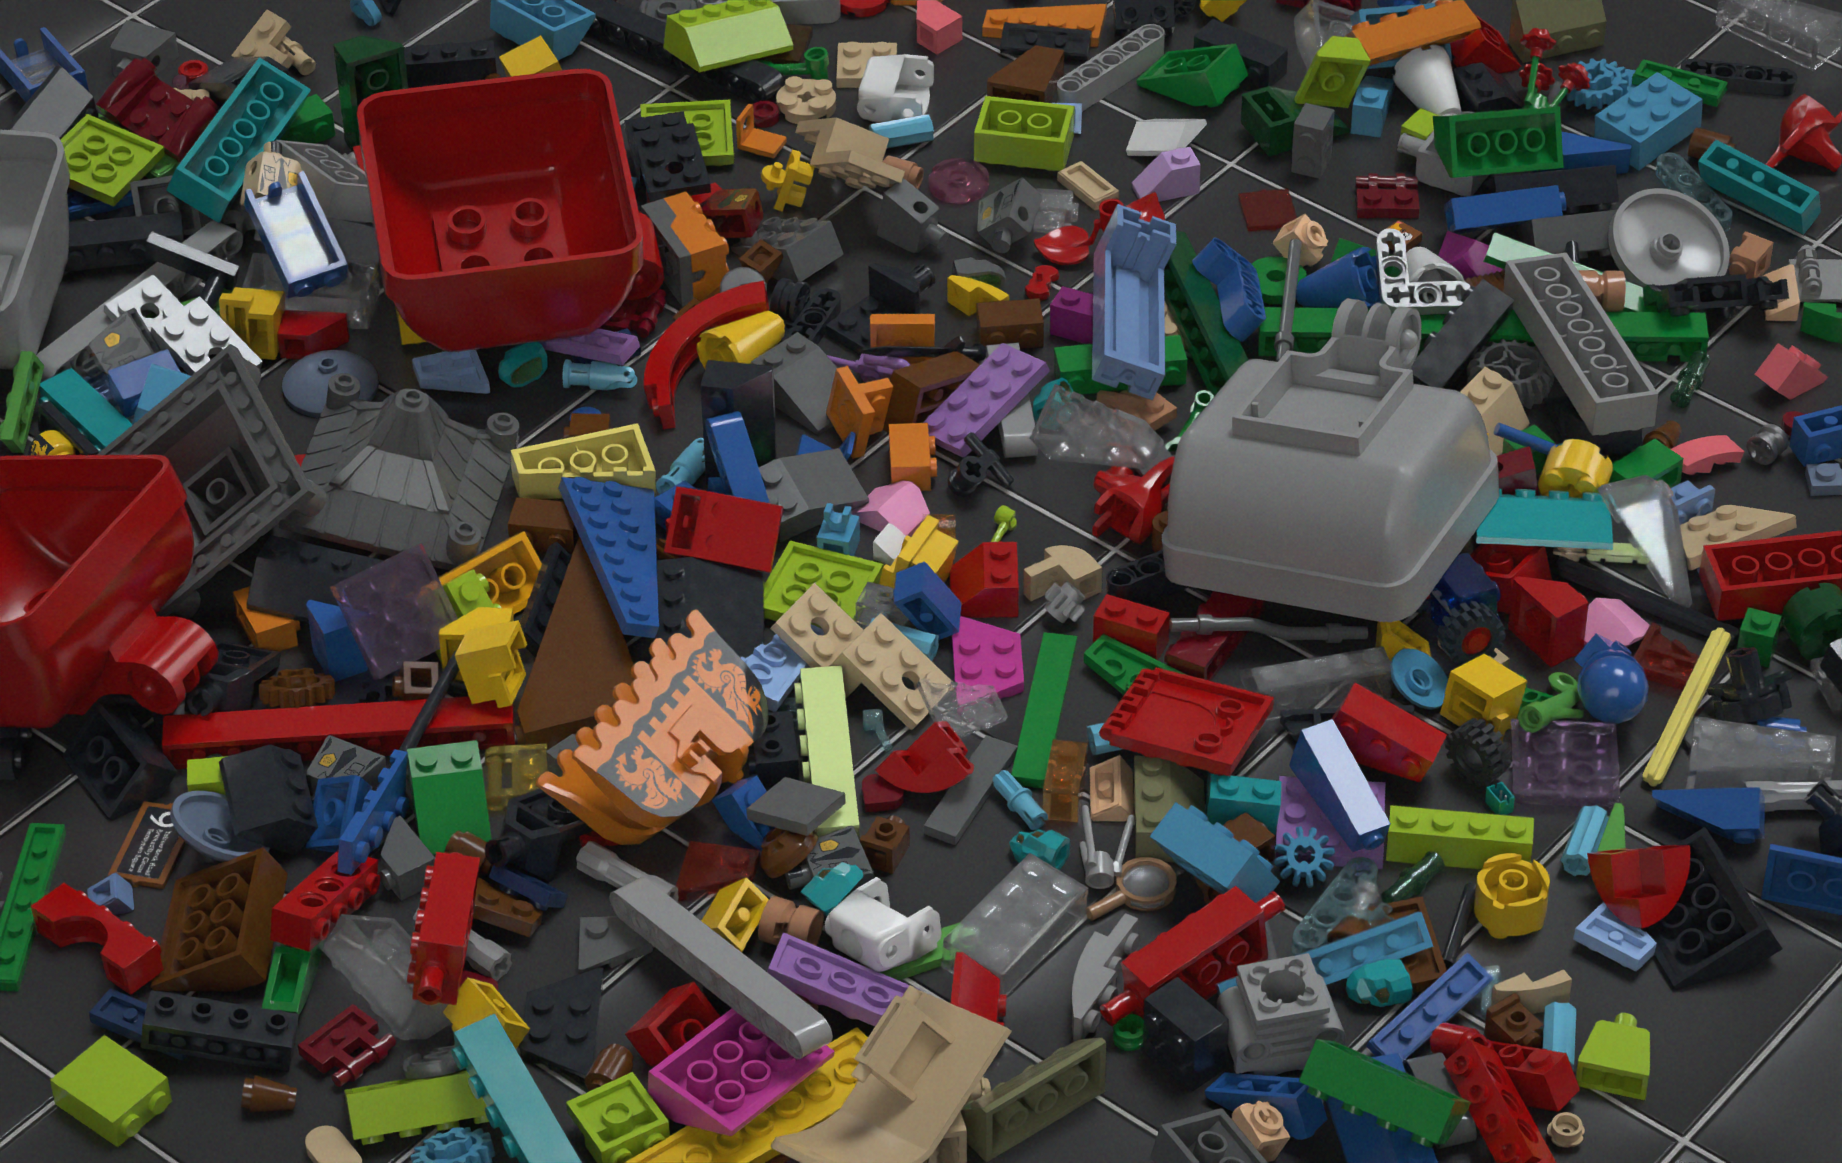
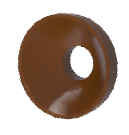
(784, 851)

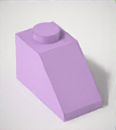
(1170, 175)

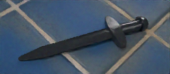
(976, 352)

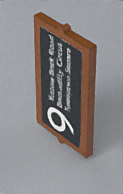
(149, 848)

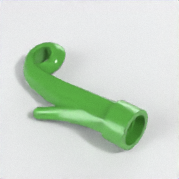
(1539, 714)

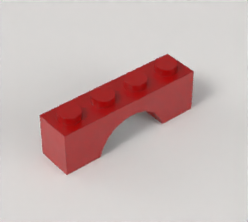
(71, 918)

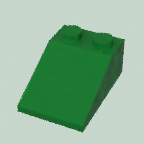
(1196, 74)
(447, 793)

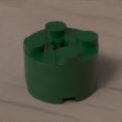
(1814, 619)

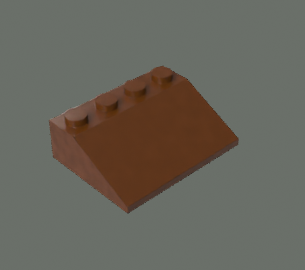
(221, 926)

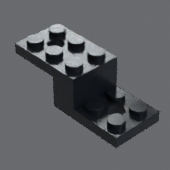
(667, 155)

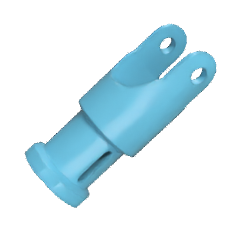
(598, 375)
(685, 467)

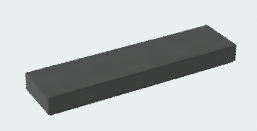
(966, 798)

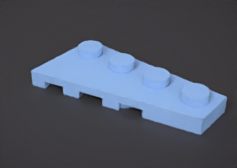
(777, 668)

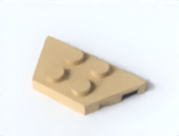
(1729, 525)

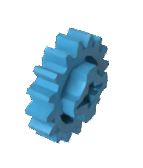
(1606, 84)
(456, 1146)

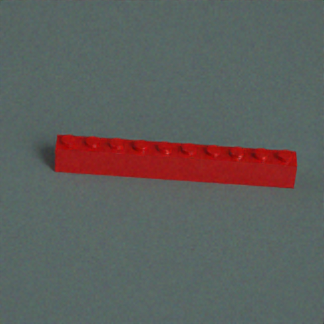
(304, 729)

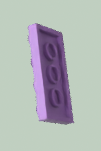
(985, 398)
(833, 980)

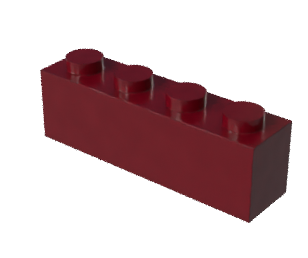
(1206, 654)

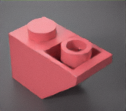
(937, 26)
(1790, 371)

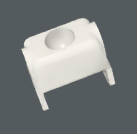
(893, 89)
(876, 933)

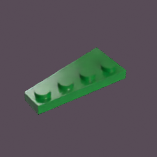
(1119, 662)

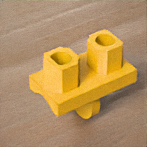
(782, 179)

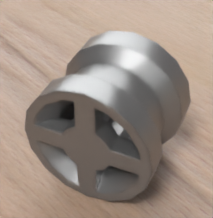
(1767, 444)

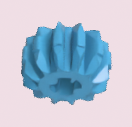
(1304, 869)

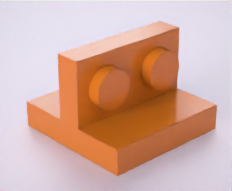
(903, 330)
(858, 407)

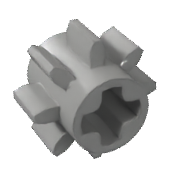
(1064, 602)

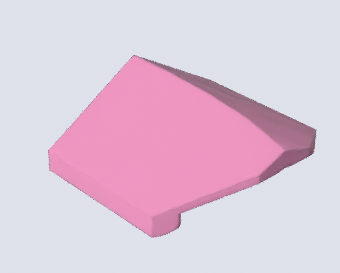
(894, 504)
(1614, 621)

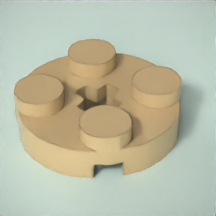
(818, 93)

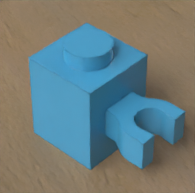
(839, 531)

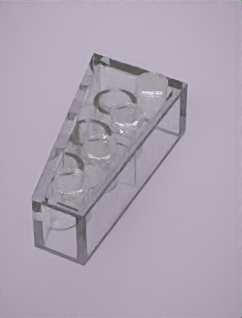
(1785, 27)
(1093, 433)
(1733, 752)

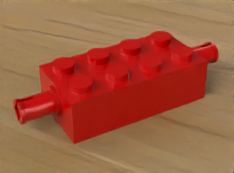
(443, 928)
(1197, 950)

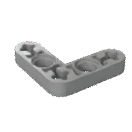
(1402, 287)

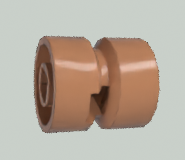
(1607, 288)
(783, 916)

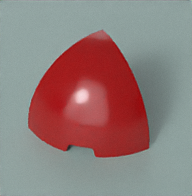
(930, 763)
(1640, 882)

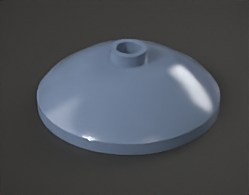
(307, 380)
(207, 827)

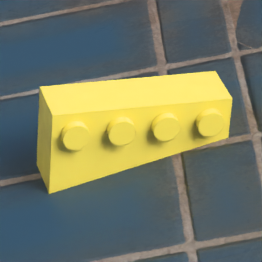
(597, 456)

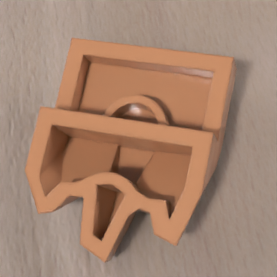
(1154, 412)

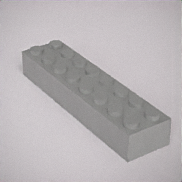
(1580, 344)

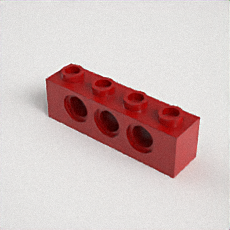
(319, 900)
(1496, 1105)

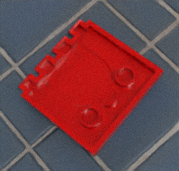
(1187, 720)

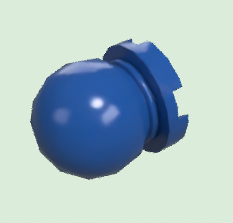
(1612, 686)

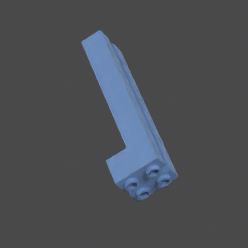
(1131, 301)

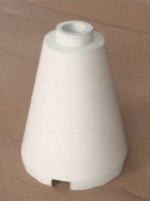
(1428, 80)
(1428, 267)

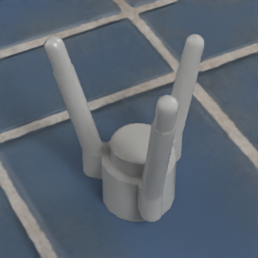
(1097, 864)

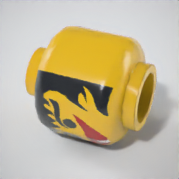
(51, 443)

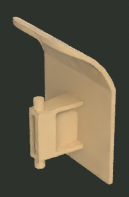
(909, 1085)

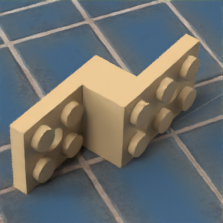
(849, 153)
(868, 656)

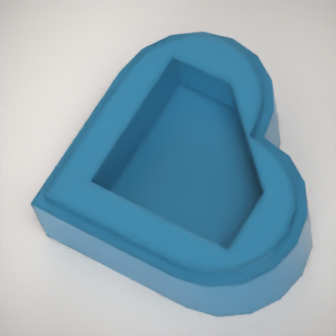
(367, 11)

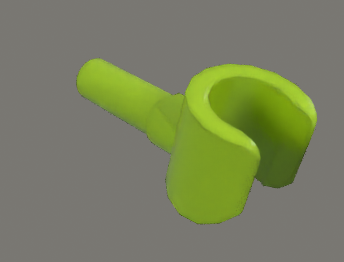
(1005, 518)

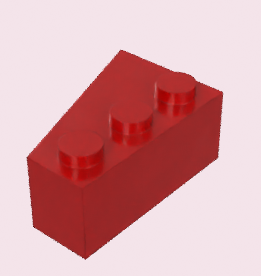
(1386, 735)

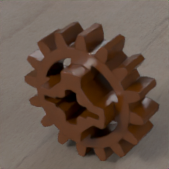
(297, 688)

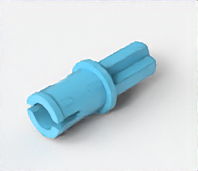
(1019, 800)

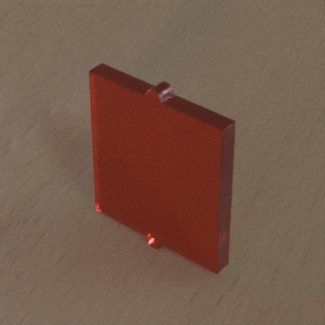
(1267, 209)

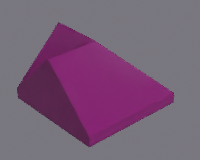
(1466, 255)

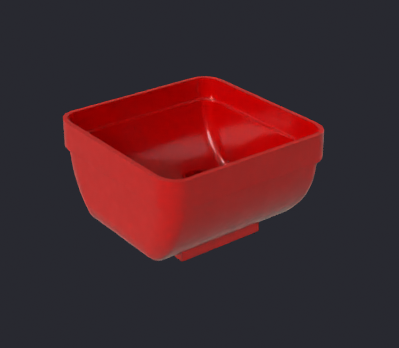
(505, 208)
(82, 574)

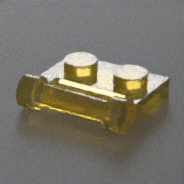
(527, 765)

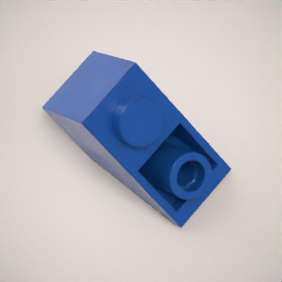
(733, 805)

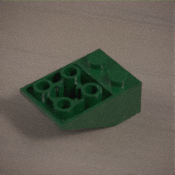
(1271, 117)

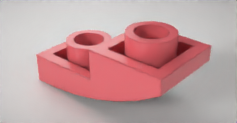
(1703, 452)

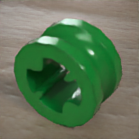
(1127, 1040)

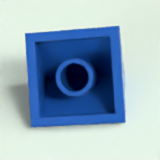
(333, 641)
(334, 808)

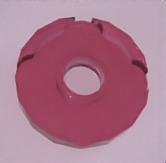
(945, 188)

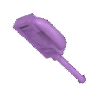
(871, 366)

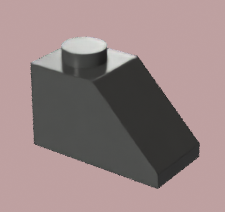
(404, 860)

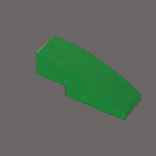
(291, 977)

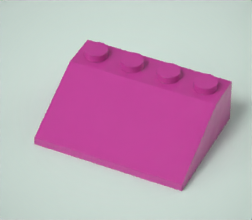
(727, 1076)

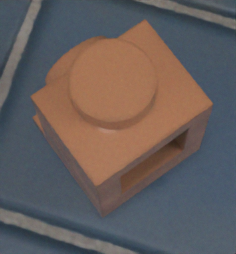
(1751, 257)

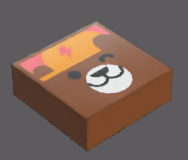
(1411, 235)

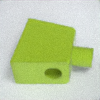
(1616, 1058)

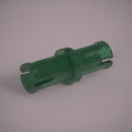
(1690, 379)
(1414, 879)

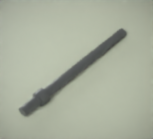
(1284, 339)

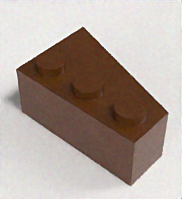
(925, 386)

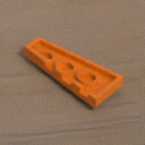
(1080, 17)

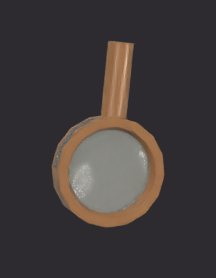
(1144, 886)

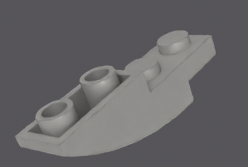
(1097, 974)

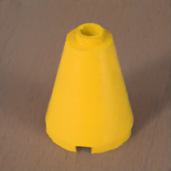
(741, 339)

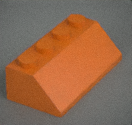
(1420, 28)

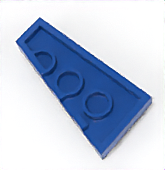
(377, 815)

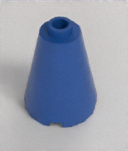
(1347, 277)

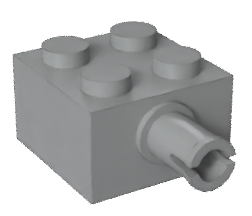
(1431, 169)

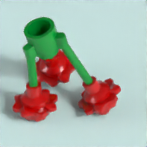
(1539, 77)

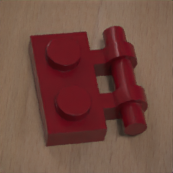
(1387, 202)
(628, 314)
(342, 1036)

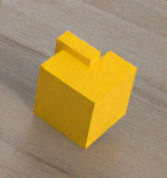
(530, 59)
(254, 318)
(925, 545)
(492, 663)
(1484, 692)

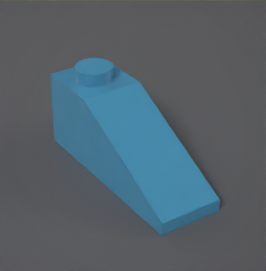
(1371, 106)

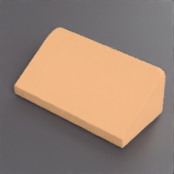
(1787, 309)
(1111, 790)

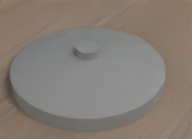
(1666, 238)

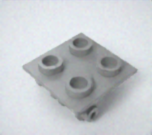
(1817, 278)

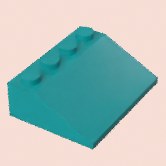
(1548, 521)

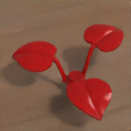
(1070, 243)

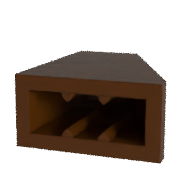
(1029, 76)

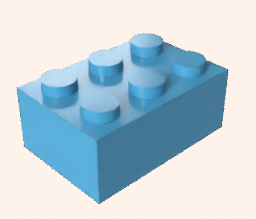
(1650, 118)
(1213, 853)

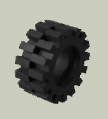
(1478, 752)

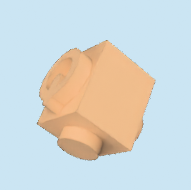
(1309, 233)
(1262, 1127)

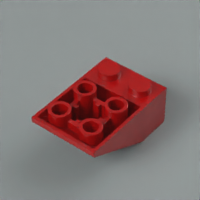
(723, 529)

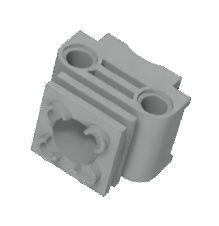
(1278, 1015)

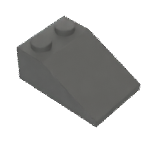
(801, 381)
(806, 485)

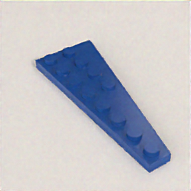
(620, 541)

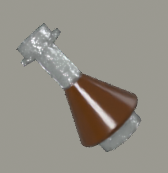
(1365, 893)

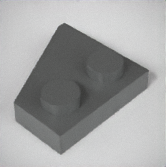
(608, 941)

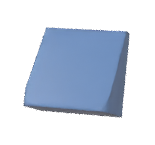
(113, 893)

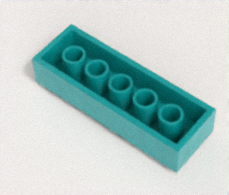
(254, 114)

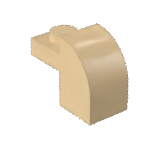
(1061, 565)

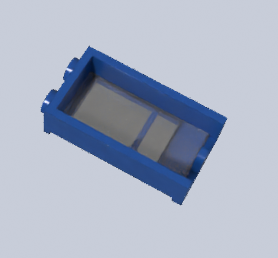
(30, 70)
(297, 237)

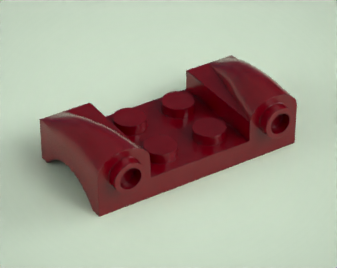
(156, 110)

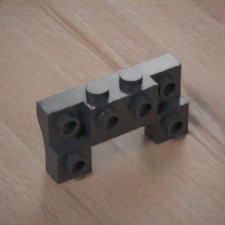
(1716, 295)

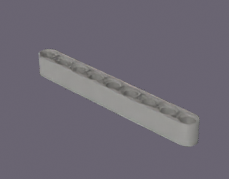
(73, 346)
(721, 968)

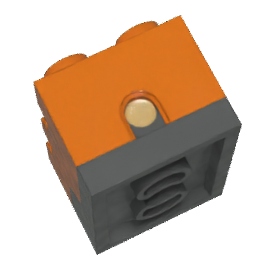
(688, 247)

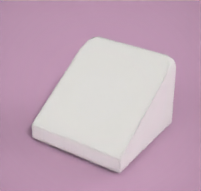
(888, 544)

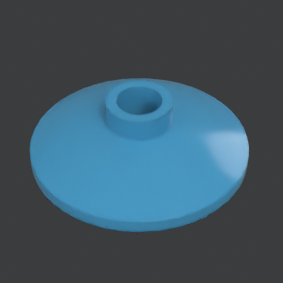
(1419, 678)

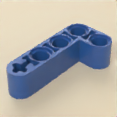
(1236, 286)
(735, 457)

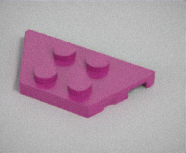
(988, 657)

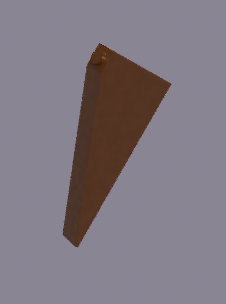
(576, 662)

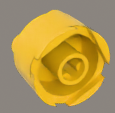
(1575, 469)
(1511, 895)

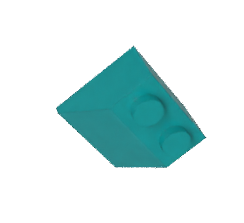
(1234, 795)

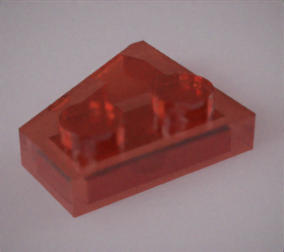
(1665, 660)
(715, 867)

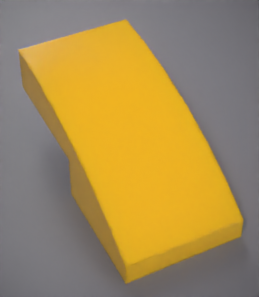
(967, 292)

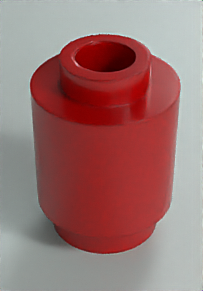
(1450, 1037)

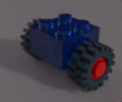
(1466, 611)

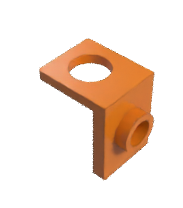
(754, 139)

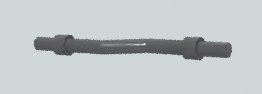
(1205, 625)

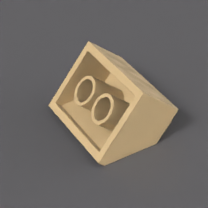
(1497, 403)

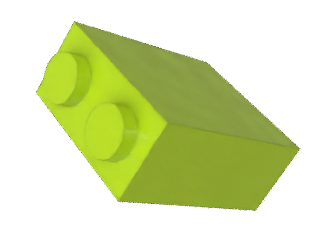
(111, 1091)

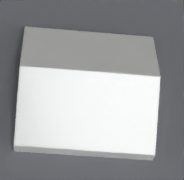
(1162, 135)

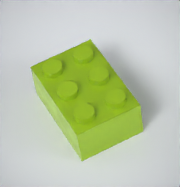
(1024, 133)

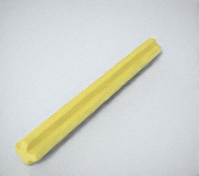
(1686, 707)

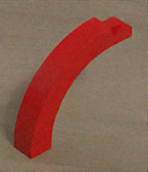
(678, 344)

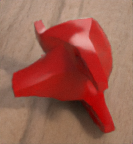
(1806, 134)
(1132, 501)

